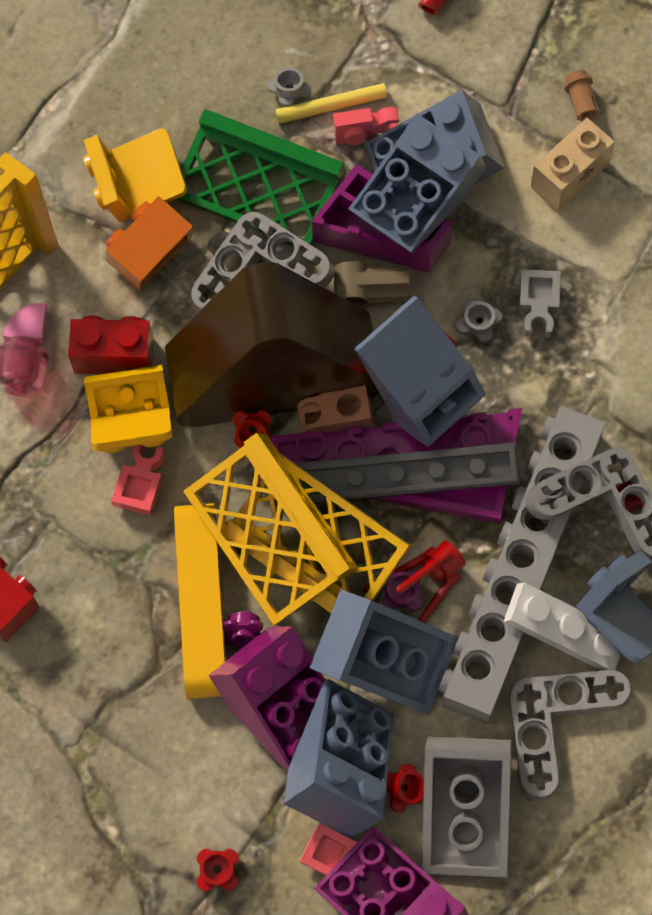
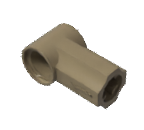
(371, 285)

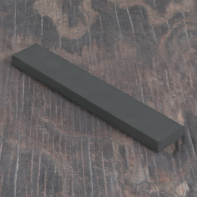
(416, 472)

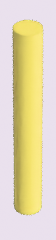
(331, 103)

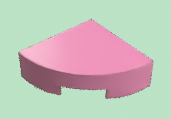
(28, 322)

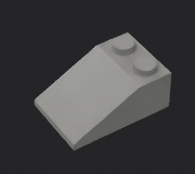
(466, 806)

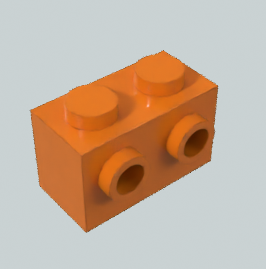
(147, 242)

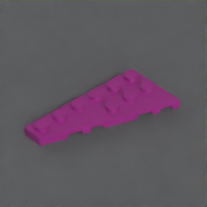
(478, 430)

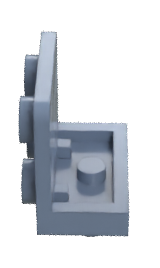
(618, 610)

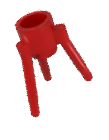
(438, 564)

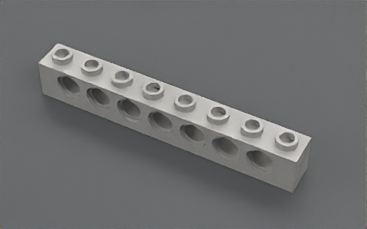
(479, 697)

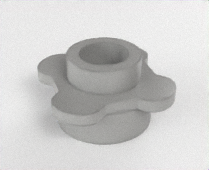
(289, 86)
(483, 310)

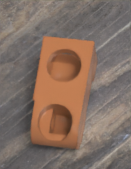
(336, 411)

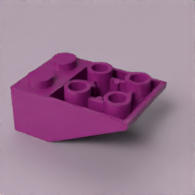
(271, 689)
(383, 881)

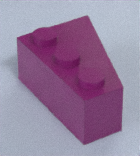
(344, 230)

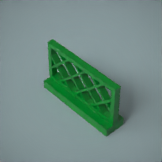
(264, 148)

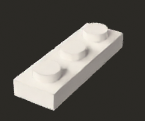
(560, 627)

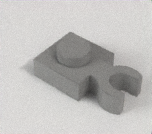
(540, 297)

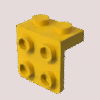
(134, 172)
(128, 409)

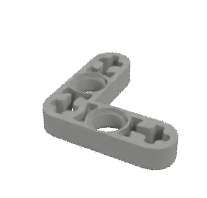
(253, 248)
(600, 483)
(550, 706)

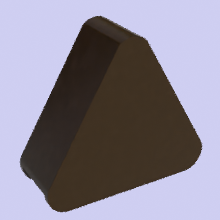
(265, 347)

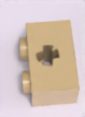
(572, 164)

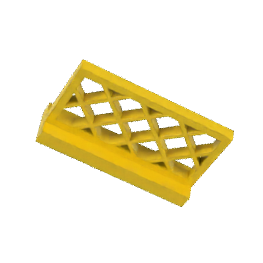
(27, 218)
(299, 509)
(286, 565)

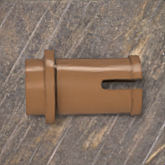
(579, 87)

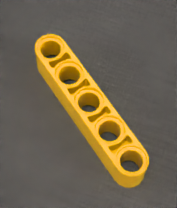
(199, 601)

